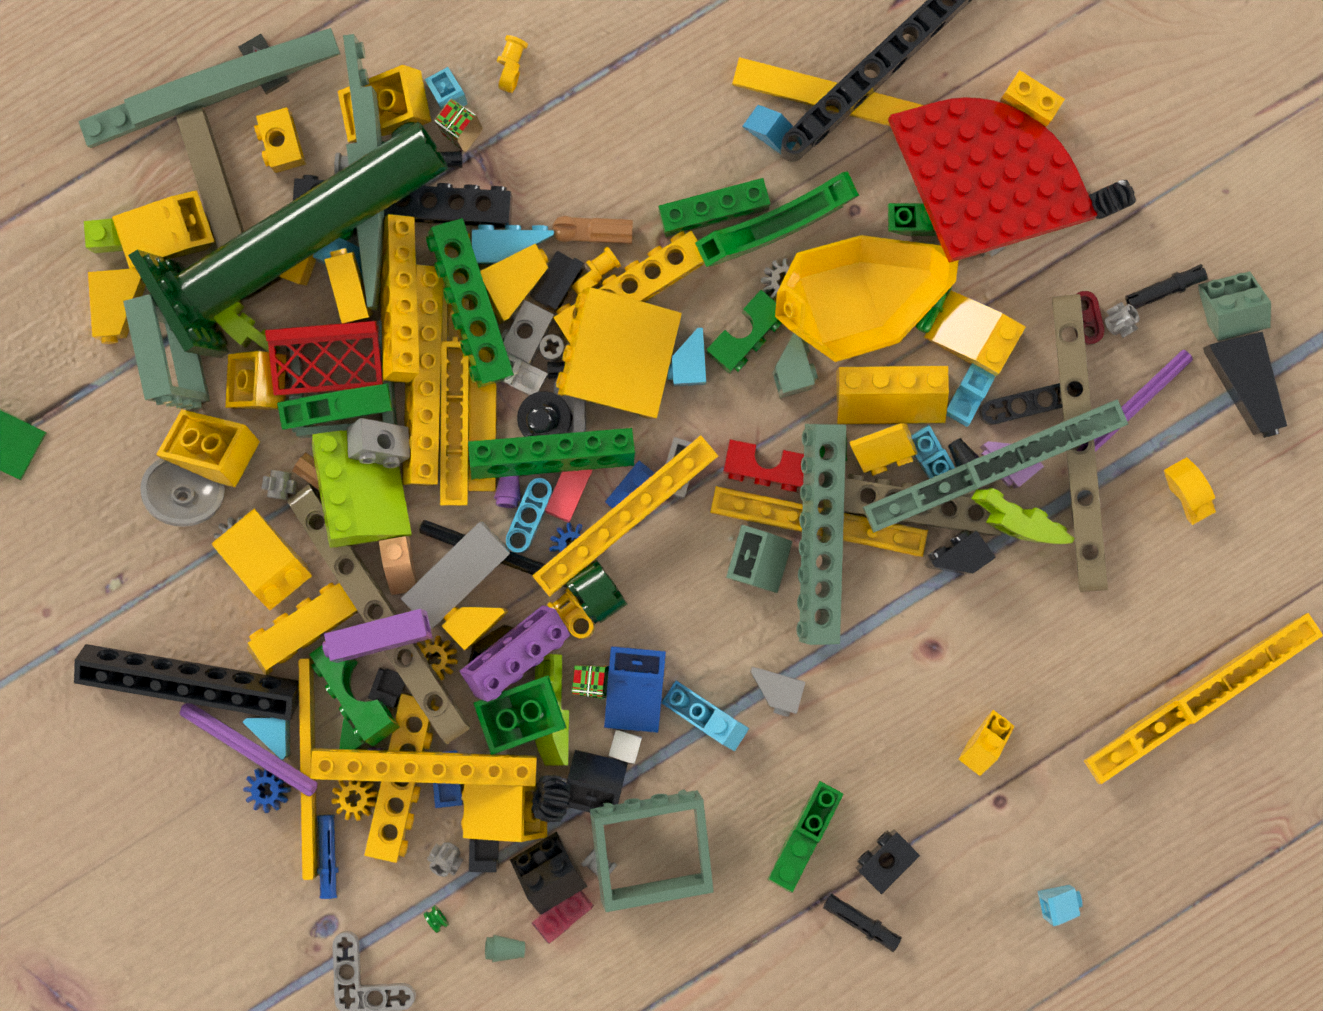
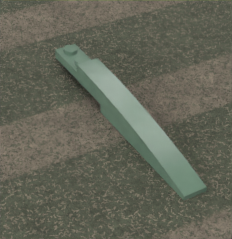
(208, 86)
(368, 138)
(995, 465)

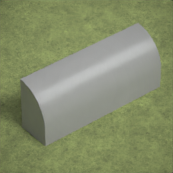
(457, 573)

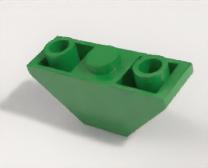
(909, 219)

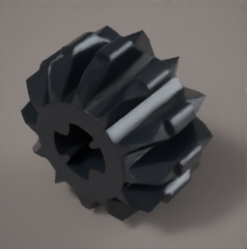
(1112, 198)
(551, 798)

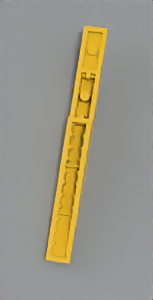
(454, 405)
(1202, 698)

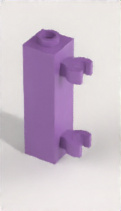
(377, 636)

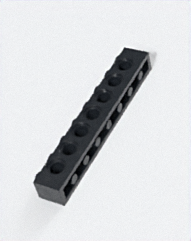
(498, 214)
(186, 682)

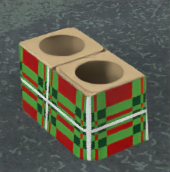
(458, 125)

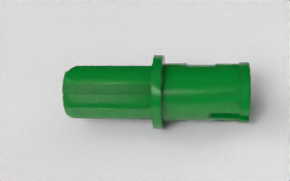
(929, 318)

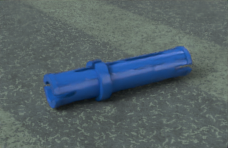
(327, 859)

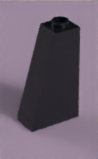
(1250, 381)

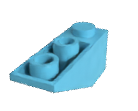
(495, 245)
(705, 716)

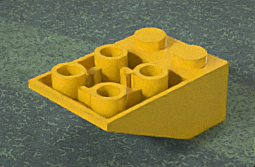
(165, 227)

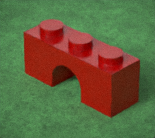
(741, 463)

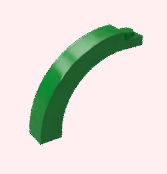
(777, 224)

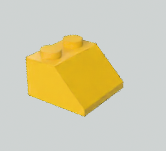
(250, 381)
(884, 448)
(470, 624)

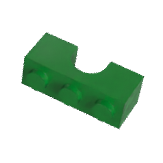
(732, 351)

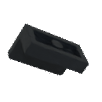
(557, 281)

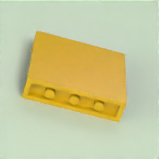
(618, 352)

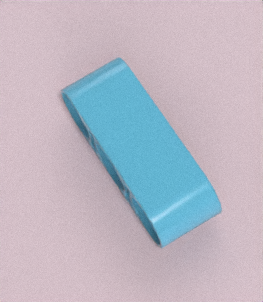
(529, 529)

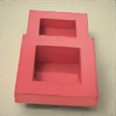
(567, 494)

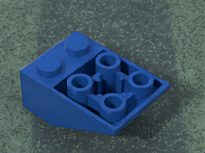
(634, 689)

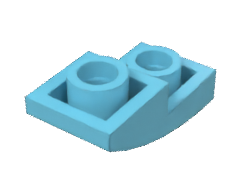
(931, 455)

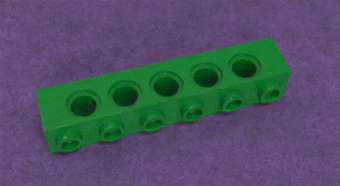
(456, 236)
(551, 453)

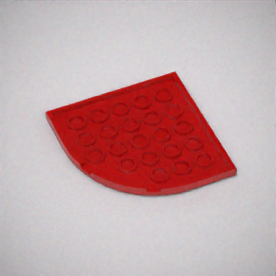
(988, 174)

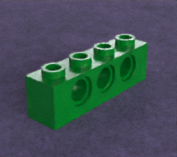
(714, 207)

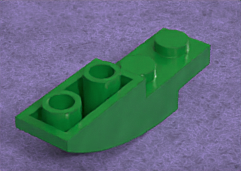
(334, 406)
(804, 836)

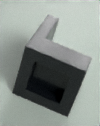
(387, 687)
(483, 855)

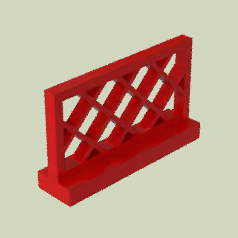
(318, 334)

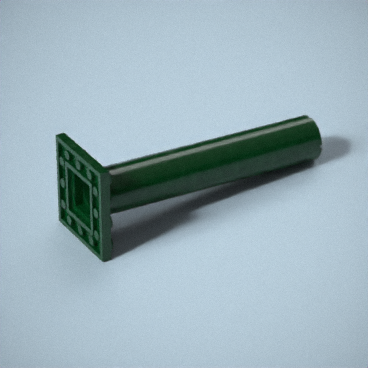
(285, 238)

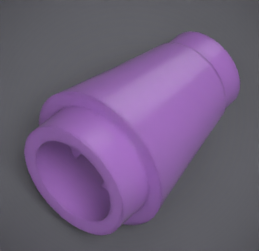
(508, 492)

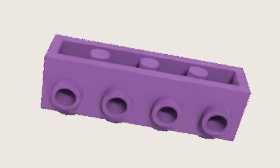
(515, 653)

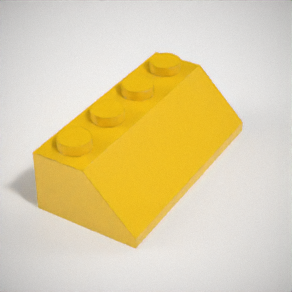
(892, 394)

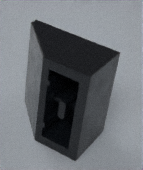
(963, 556)
(595, 780)
(548, 873)

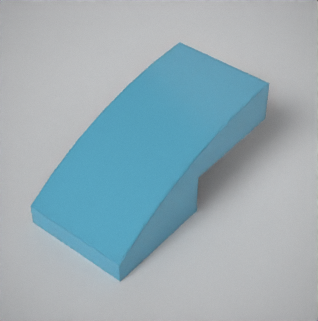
(969, 394)

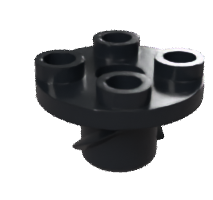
(544, 415)

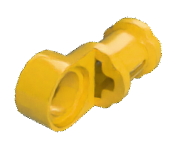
(510, 60)
(598, 268)

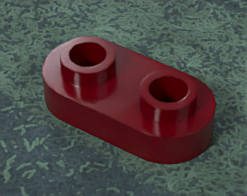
(1092, 318)

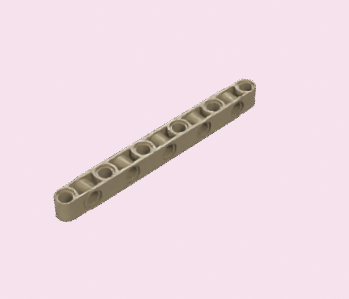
(1081, 464)
(367, 595)

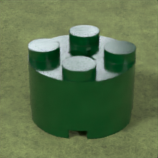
(597, 591)

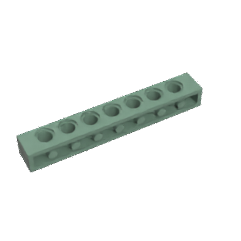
(830, 546)

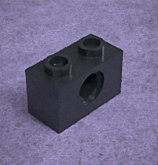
(903, 857)

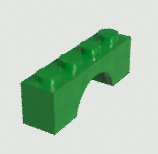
(370, 718)

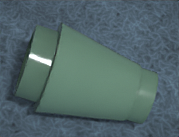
(503, 948)

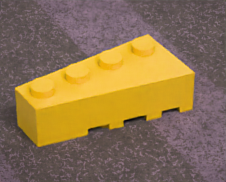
(301, 627)

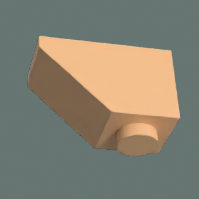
(398, 564)

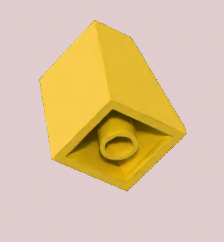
(500, 813)

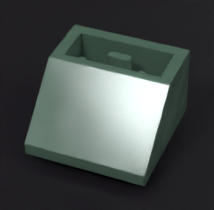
(1235, 306)
(793, 371)
(759, 559)

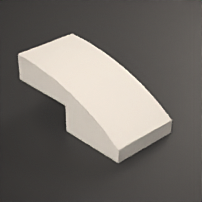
(525, 377)

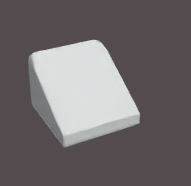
(625, 746)

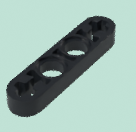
(1031, 400)

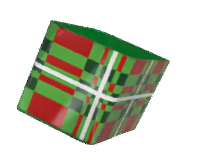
(590, 681)

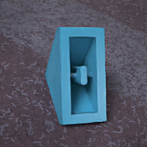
(769, 127)

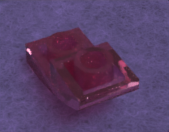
(562, 916)

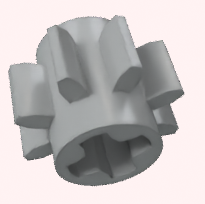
(1122, 319)
(279, 485)
(445, 859)

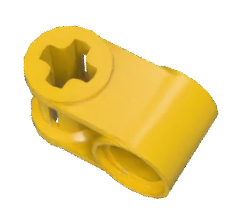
(572, 613)

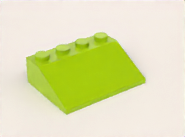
(357, 498)

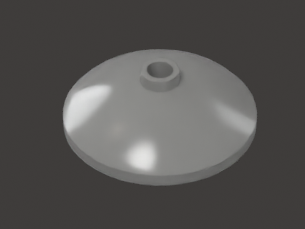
(167, 482)

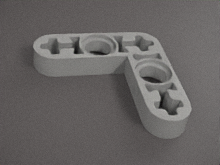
(361, 992)

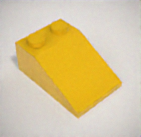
(399, 97)
(975, 332)
(209, 447)
(262, 559)

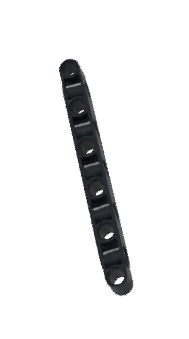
(857, 87)

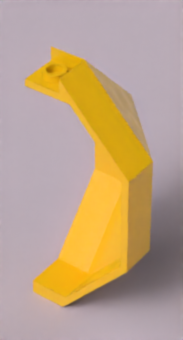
(861, 293)

